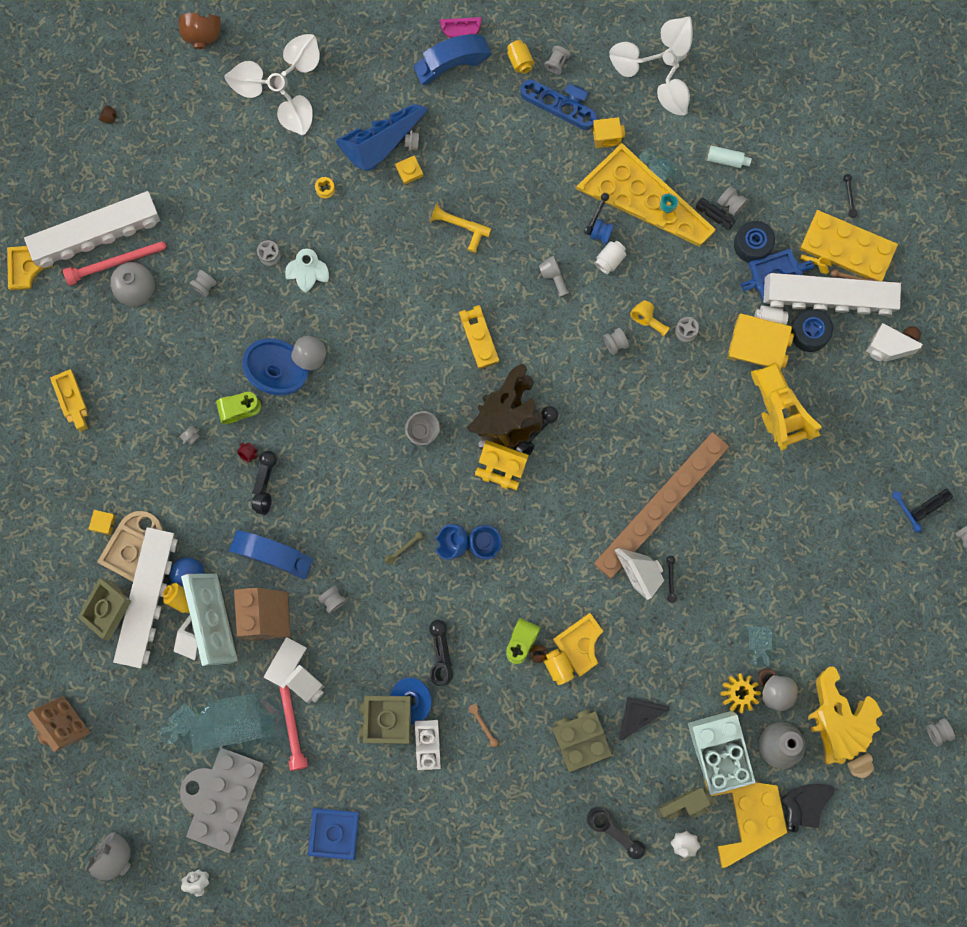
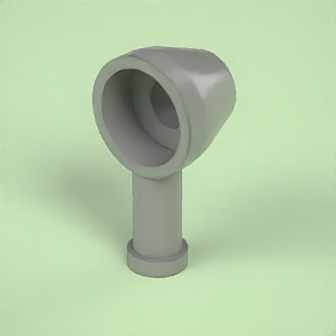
(550, 269)

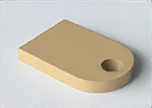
(126, 543)

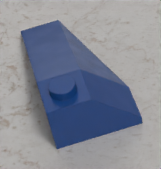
(372, 145)

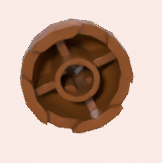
(199, 29)

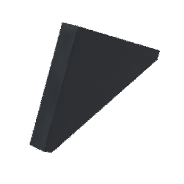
(638, 714)

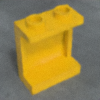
(760, 341)

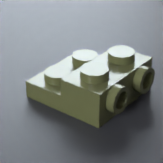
(104, 608)
(386, 719)
(581, 740)
(691, 803)

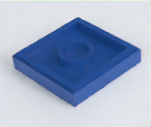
(333, 834)

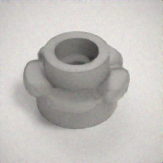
(411, 140)
(190, 435)

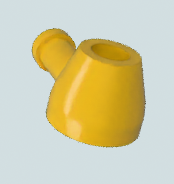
(646, 310)

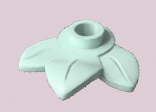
(307, 273)

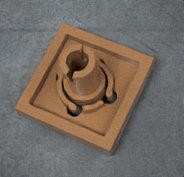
(55, 727)

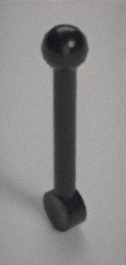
(853, 212)
(588, 230)
(672, 597)

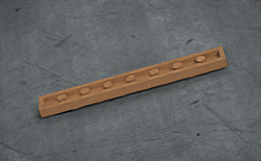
(662, 503)

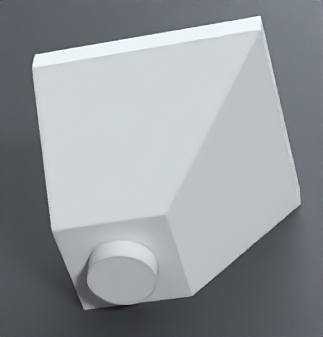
(641, 571)

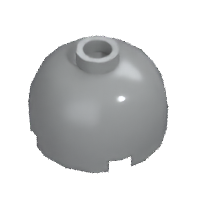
(132, 284)
(110, 859)

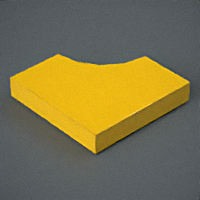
(21, 268)
(579, 643)

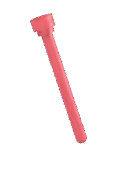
(74, 275)
(297, 759)

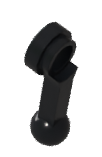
(550, 416)
(262, 501)
(438, 630)
(635, 848)

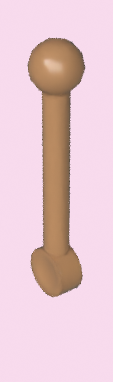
(834, 273)
(474, 710)

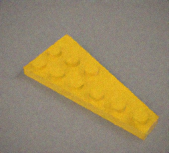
(639, 191)

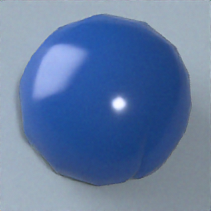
(452, 541)
(484, 542)
(185, 566)

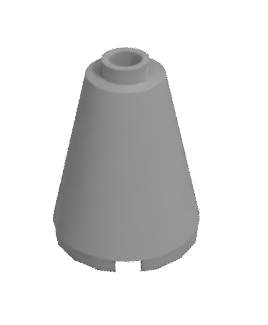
(774, 745)

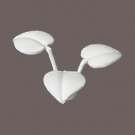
(678, 37)
(247, 81)

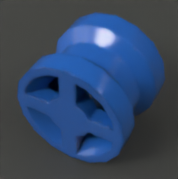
(602, 231)

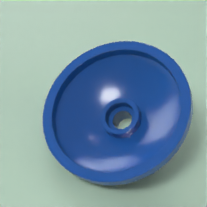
(273, 358)

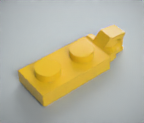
(70, 398)

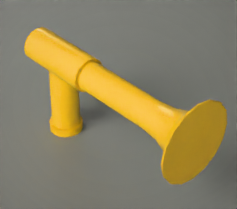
(478, 229)

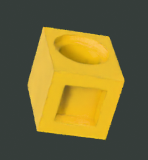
(608, 132)

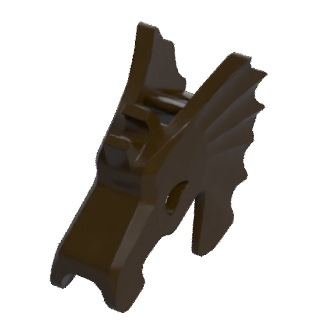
(500, 422)

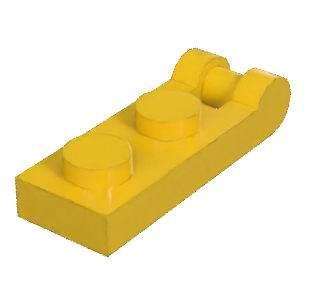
(479, 338)

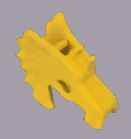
(777, 397)
(840, 730)

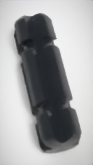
(715, 213)
(932, 504)

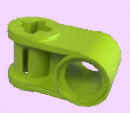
(235, 407)
(523, 638)

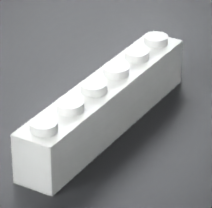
(92, 230)
(832, 293)
(144, 598)

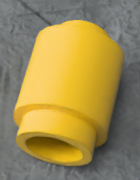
(520, 57)
(175, 597)
(559, 666)

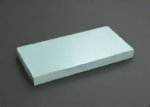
(209, 619)

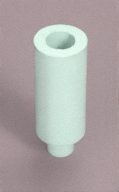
(728, 157)

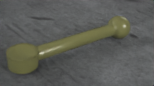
(390, 559)

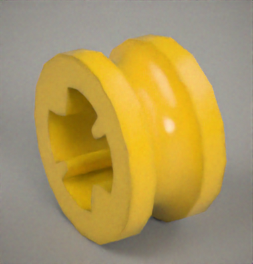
(323, 181)

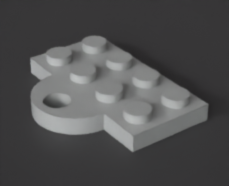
(221, 798)

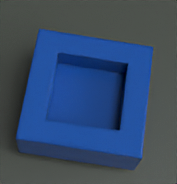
(577, 93)

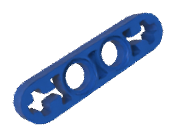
(556, 107)

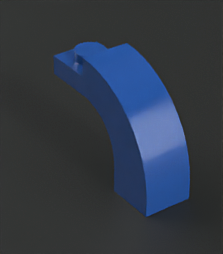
(456, 51)
(271, 553)

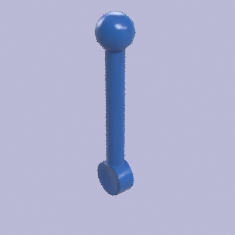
(897, 496)

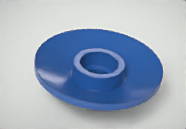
(415, 687)

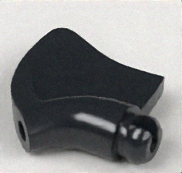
(805, 805)

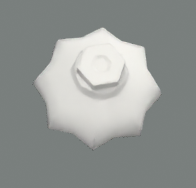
(685, 844)
(195, 882)

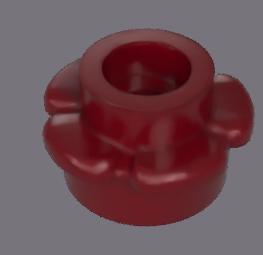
(247, 452)

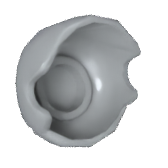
(309, 352)
(419, 424)
(780, 693)

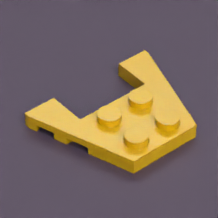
(758, 820)

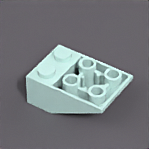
(721, 752)

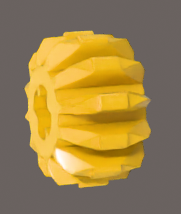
(735, 686)

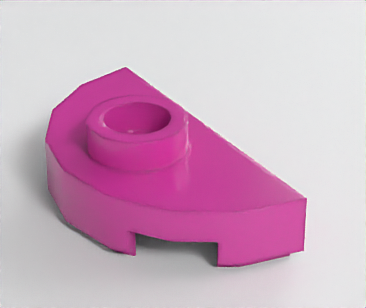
(460, 26)

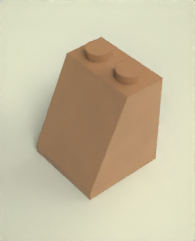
(261, 614)

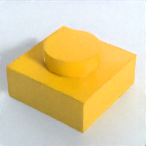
(409, 170)

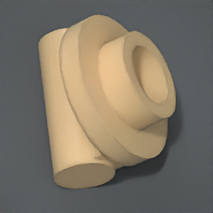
(861, 766)

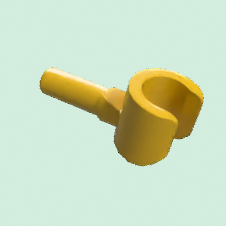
(822, 262)

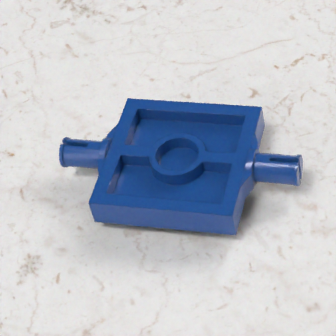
(778, 263)

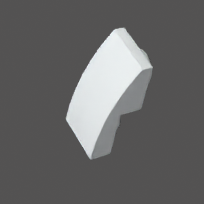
(285, 662)
(427, 745)

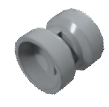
(732, 200)

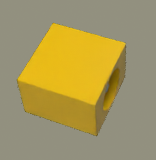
(101, 522)

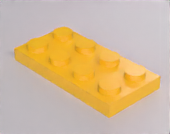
(848, 246)

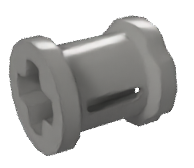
(557, 60)

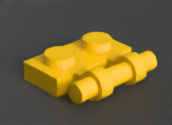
(502, 459)

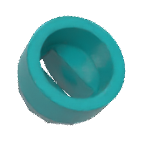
(668, 198)

